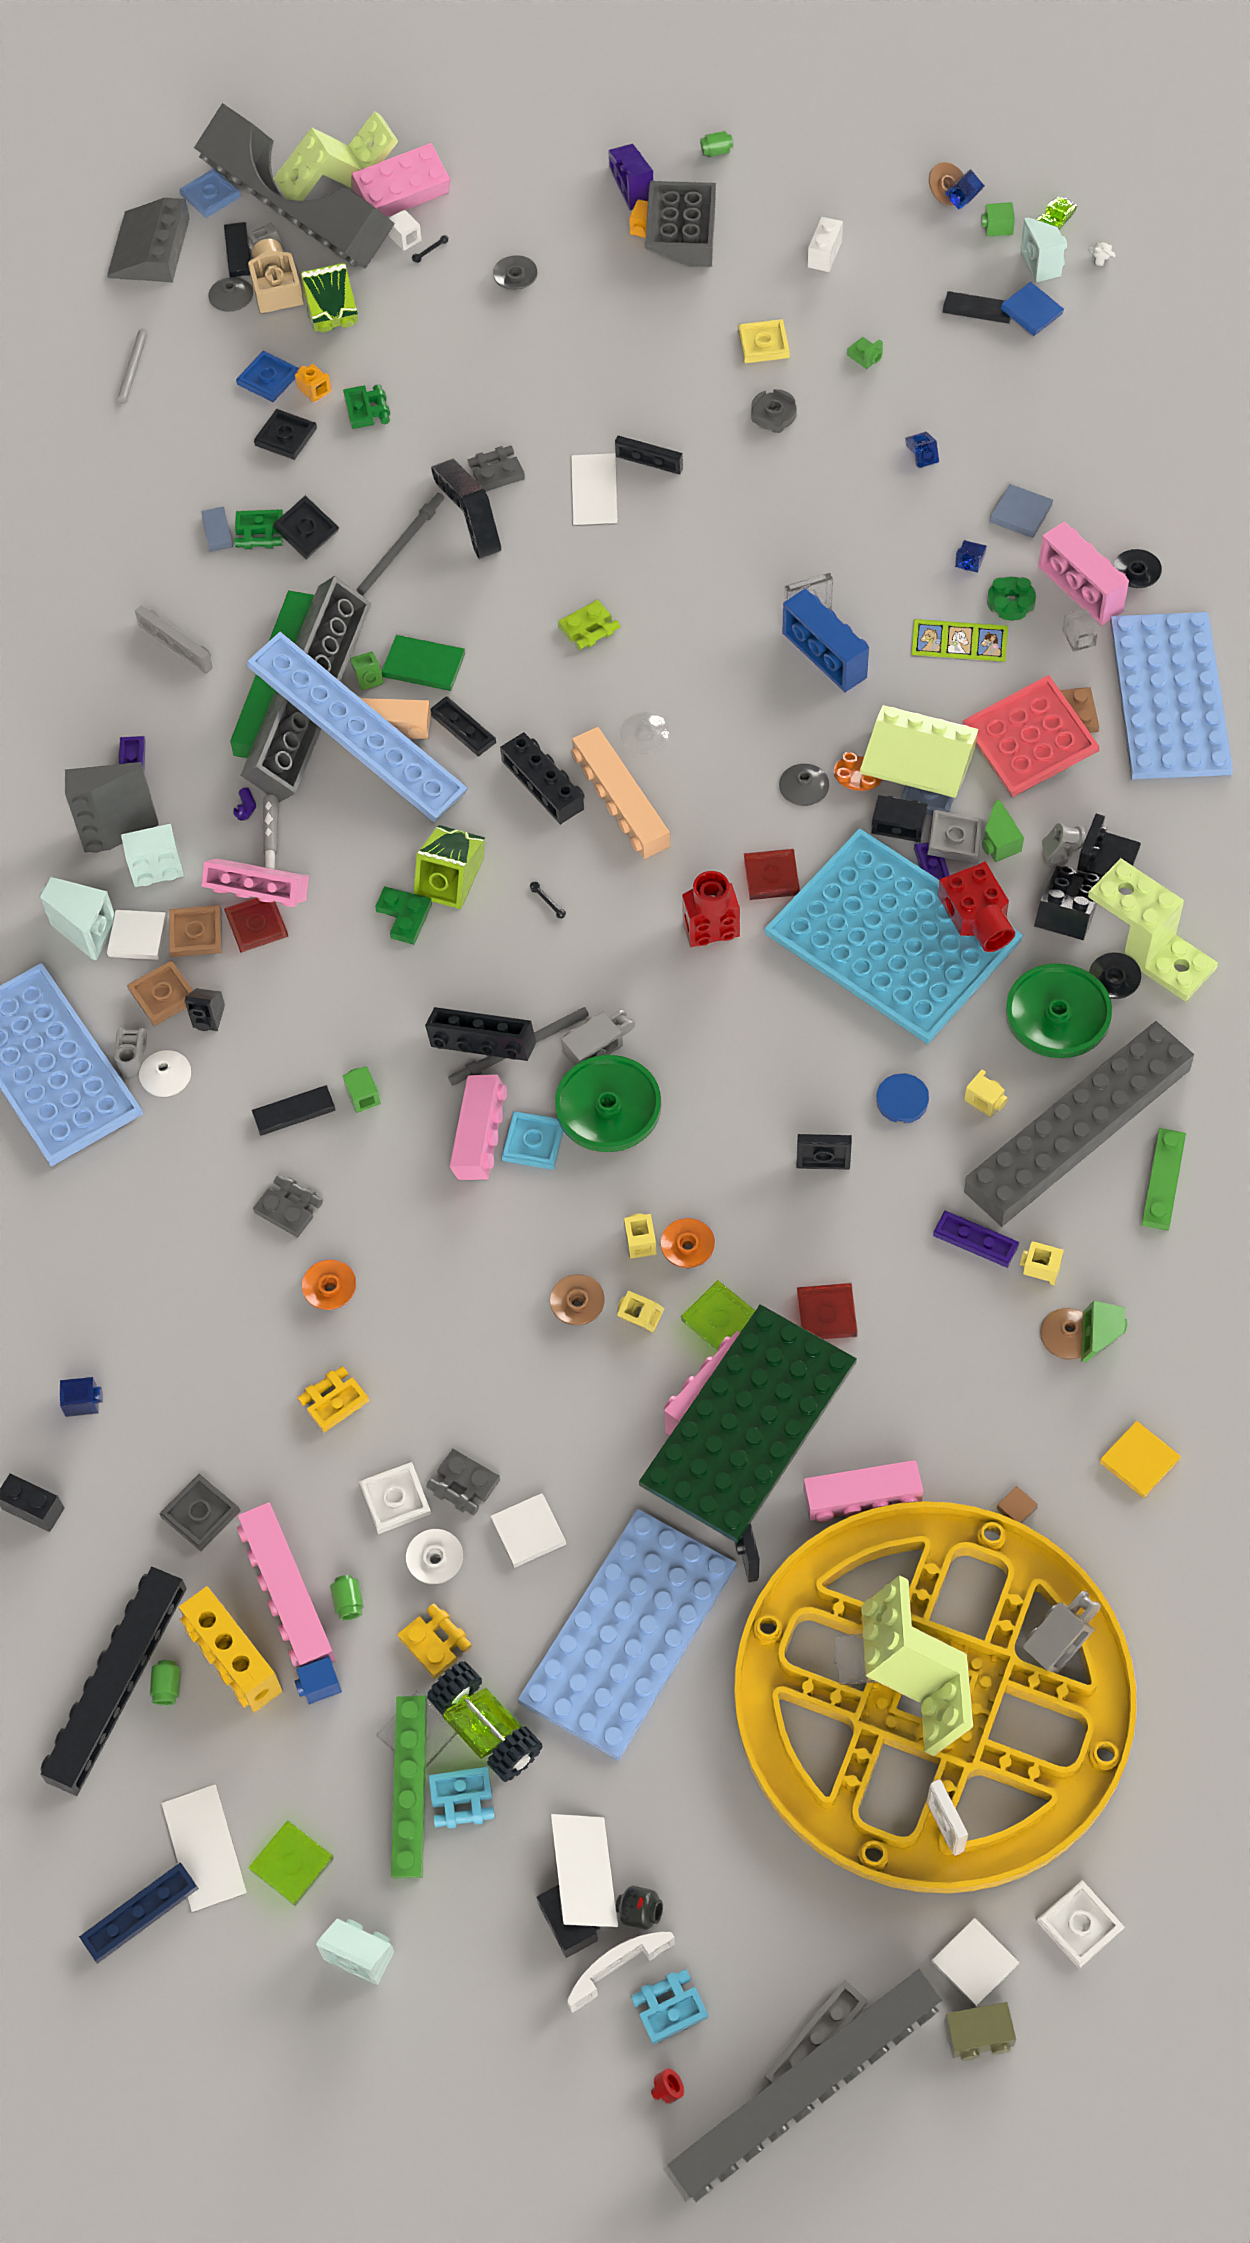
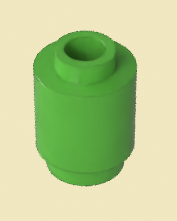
(716, 144)
(346, 1597)
(165, 1682)

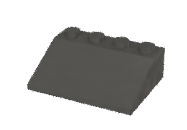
(682, 221)
(150, 241)
(109, 803)

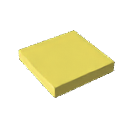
(763, 341)

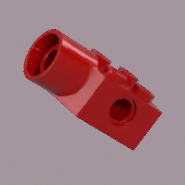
(977, 906)
(710, 917)

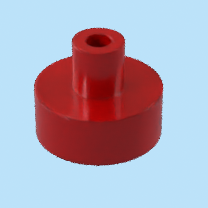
(667, 2086)

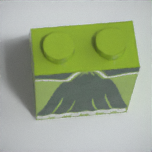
(329, 297)
(448, 866)

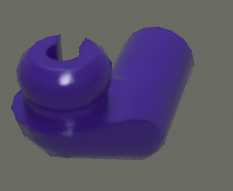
(247, 807)

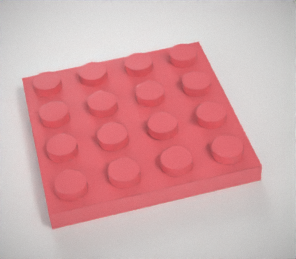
(1031, 736)

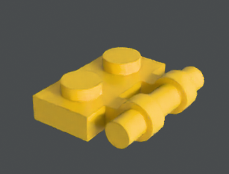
(337, 1404)
(428, 1647)

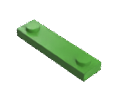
(1164, 1179)

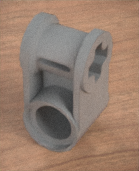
(1062, 844)
(130, 1046)

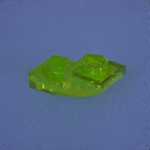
(1058, 212)

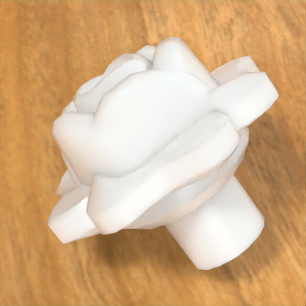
(1101, 252)

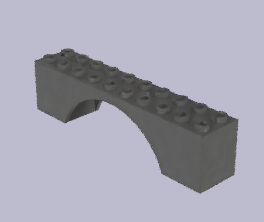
(337, 220)

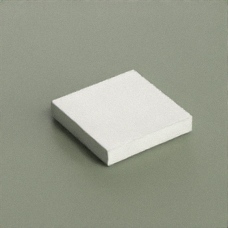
(137, 934)
(395, 1497)
(528, 1530)
(947, 1817)
(1080, 1924)
(975, 1962)

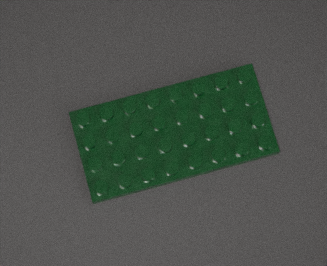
(747, 1423)

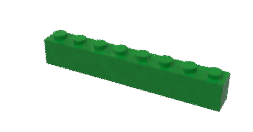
(260, 694)

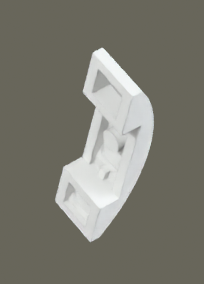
(652, 1946)

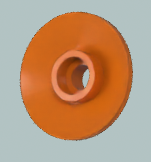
(687, 1232)
(327, 1274)

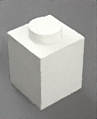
(405, 230)

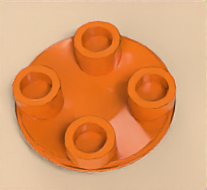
(848, 773)

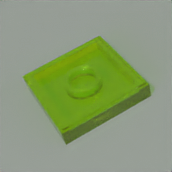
(717, 1314)
(291, 1863)

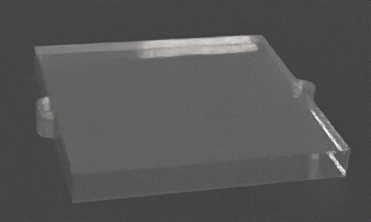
(850, 1659)

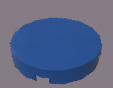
(902, 1098)

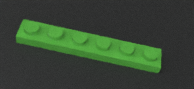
(409, 1787)

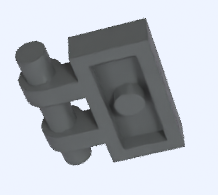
(499, 473)
(282, 1211)
(467, 1475)

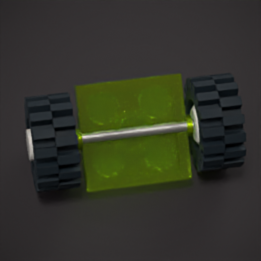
(483, 1722)

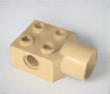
(274, 277)

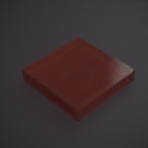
(771, 874)
(255, 923)
(828, 1310)

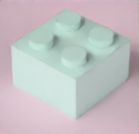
(152, 855)

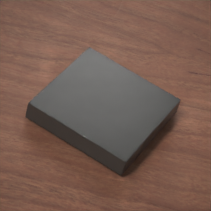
(199, 1512)

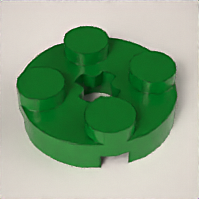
(1011, 586)

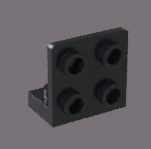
(1104, 849)

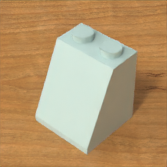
(79, 914)

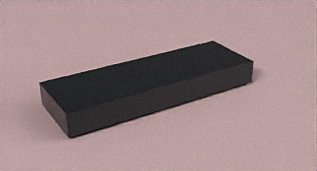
(237, 249)
(975, 307)
(648, 454)
(462, 726)
(293, 1110)

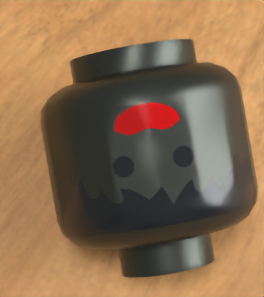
(639, 1907)

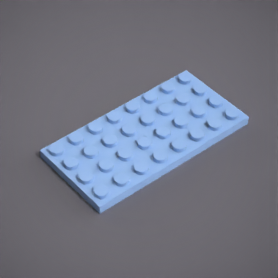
(1170, 696)
(56, 1069)
(627, 1634)

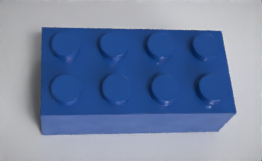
(825, 640)

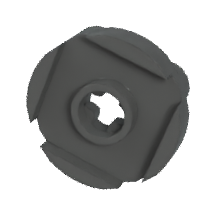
(773, 420)

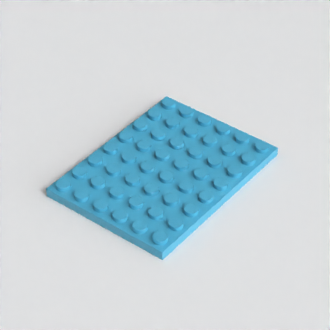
(886, 937)

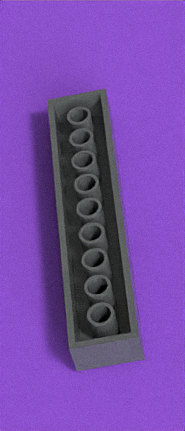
(286, 733)
(1078, 1123)
(801, 2085)

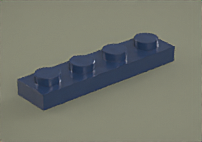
(138, 1912)

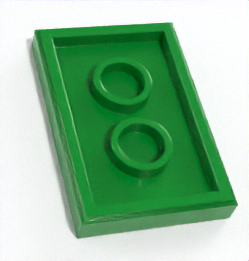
(423, 662)

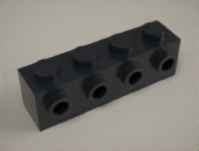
(542, 777)
(480, 1033)

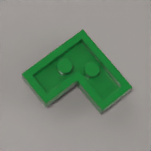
(410, 913)

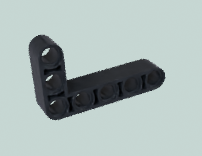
(473, 502)

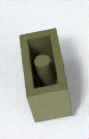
(980, 2031)

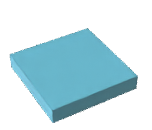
(532, 1140)

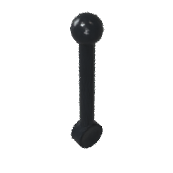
(417, 257)
(535, 888)

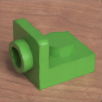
(865, 352)
(367, 670)

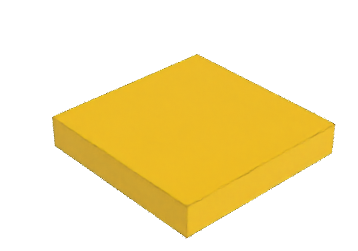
(1140, 1459)

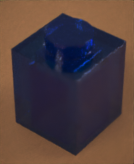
(964, 189)
(80, 1396)

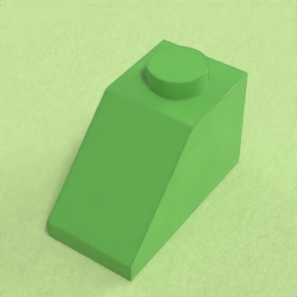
(1001, 834)
(1101, 1327)

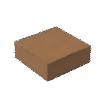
(1017, 1505)

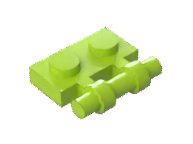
(587, 620)

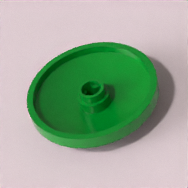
(1058, 1010)
(608, 1103)

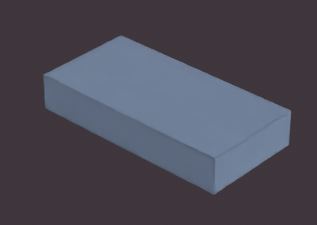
(216, 529)

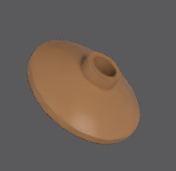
(941, 179)
(574, 1289)
(1055, 1337)

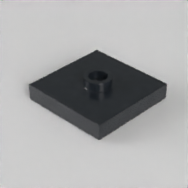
(285, 434)
(305, 527)
(823, 1151)
(748, 1550)

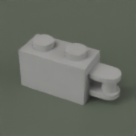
(596, 1036)
(1062, 1632)

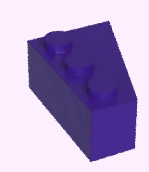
(630, 173)

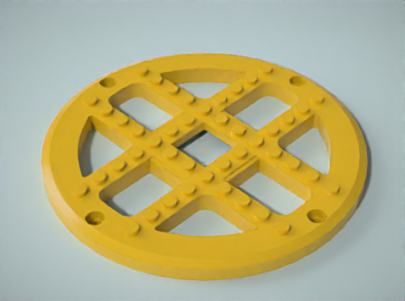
(923, 1858)

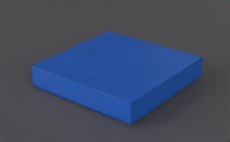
(1032, 308)
(267, 376)

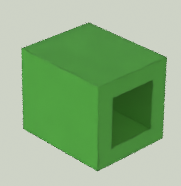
(998, 219)
(361, 1089)

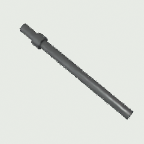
(425, 513)
(476, 1068)

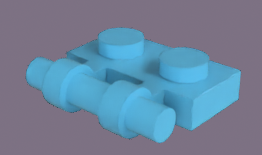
(460, 1788)
(674, 2014)

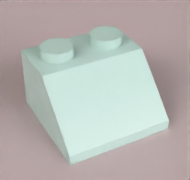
(1043, 249)
(356, 1950)

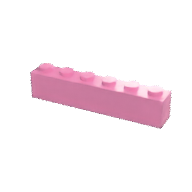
(285, 1586)

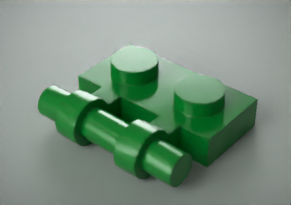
(359, 409)
(255, 523)

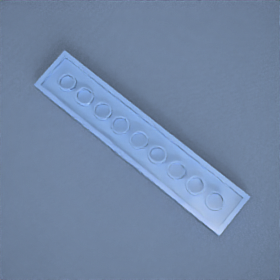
(356, 727)

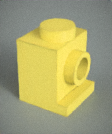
(985, 1094)
(640, 1235)
(1042, 1262)
(649, 1315)

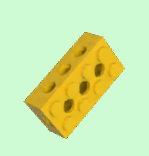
(229, 1650)

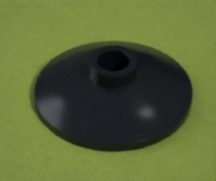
(1140, 567)
(1119, 967)

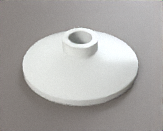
(165, 1082)
(434, 1544)

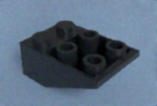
(1066, 903)

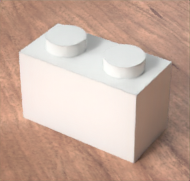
(825, 244)

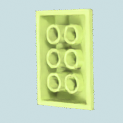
(919, 751)

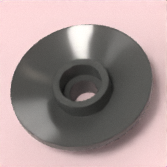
(515, 272)
(230, 294)
(804, 792)

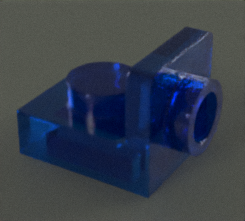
(924, 449)
(970, 556)

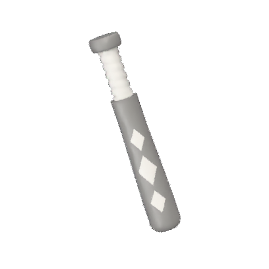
(270, 827)

